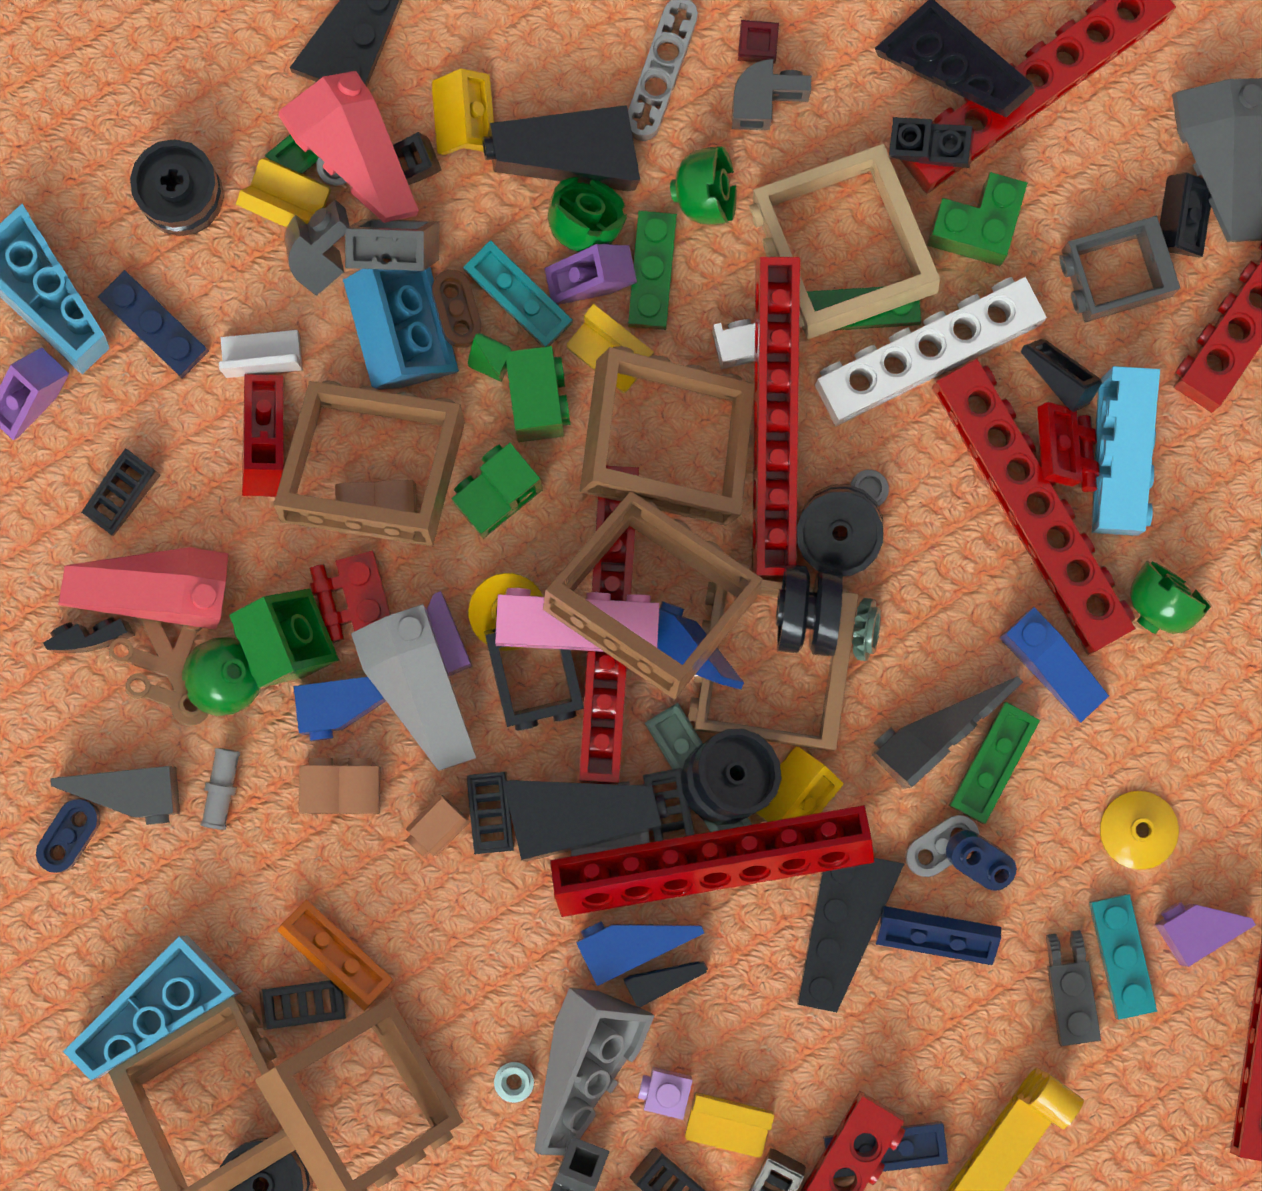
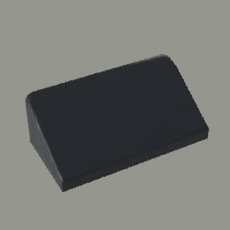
(1185, 214)

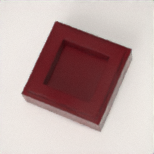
(758, 41)

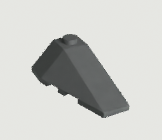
(1226, 140)
(924, 743)

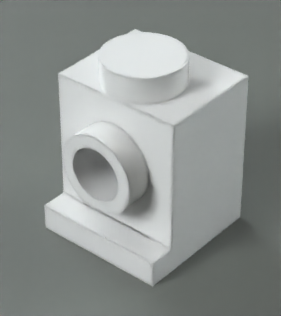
(736, 344)

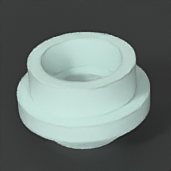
(505, 1091)

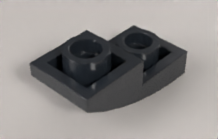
(931, 143)
(78, 639)

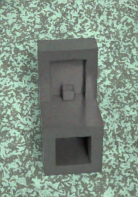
(760, 87)
(311, 247)
(580, 1167)

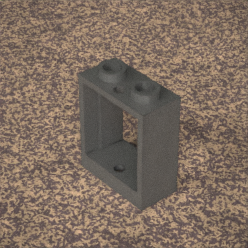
(406, 242)
(1155, 257)

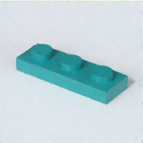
(518, 294)
(1122, 956)

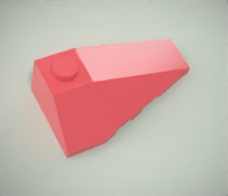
(347, 132)
(163, 586)

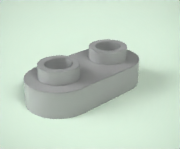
(936, 842)

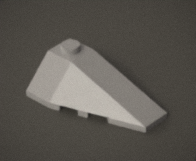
(411, 675)
(586, 1053)

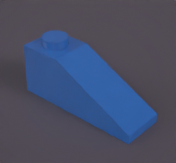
(681, 636)
(1054, 664)
(334, 705)
(622, 947)

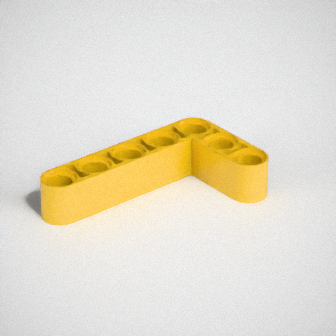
(1017, 1131)

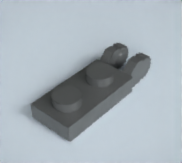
(1072, 993)

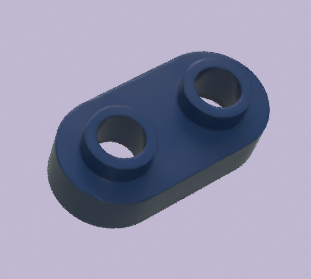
(66, 833)
(983, 862)

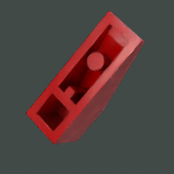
(262, 435)

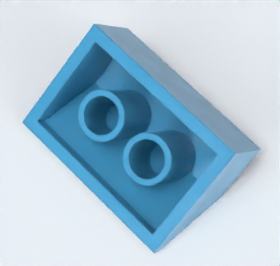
(398, 327)

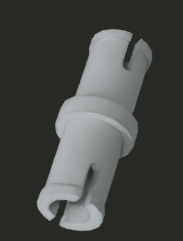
(220, 788)

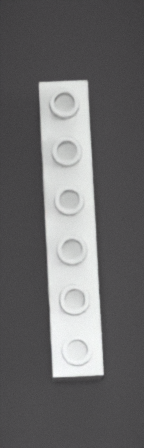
(1022, 315)

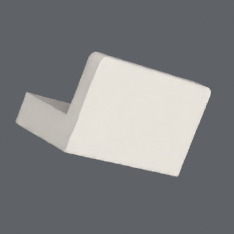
(261, 353)

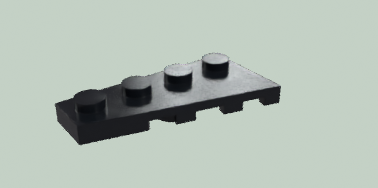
(348, 40)
(953, 57)
(841, 928)

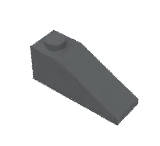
(136, 792)

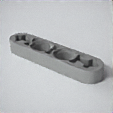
(662, 69)

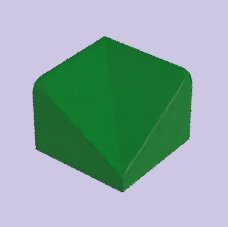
(488, 357)

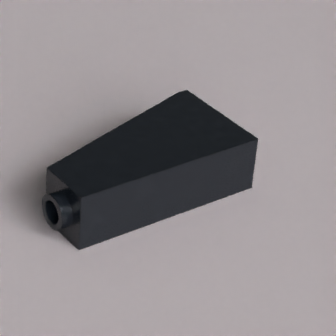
(567, 145)
(572, 816)

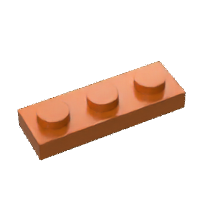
(335, 955)

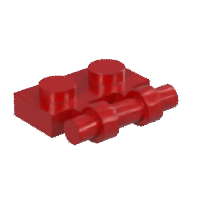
(1067, 447)
(362, 590)

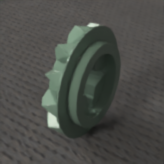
(866, 629)

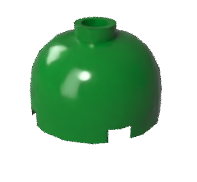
(704, 186)
(585, 214)
(1165, 600)
(219, 677)

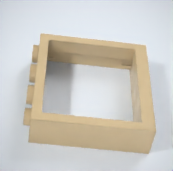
(877, 161)

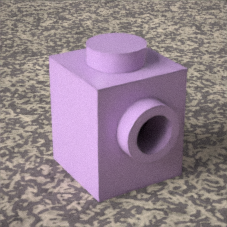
(665, 1092)

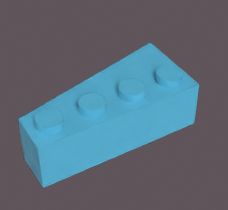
(43, 294)
(1125, 450)
(159, 1001)

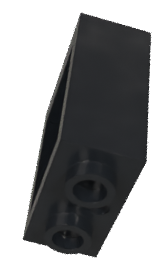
(529, 717)

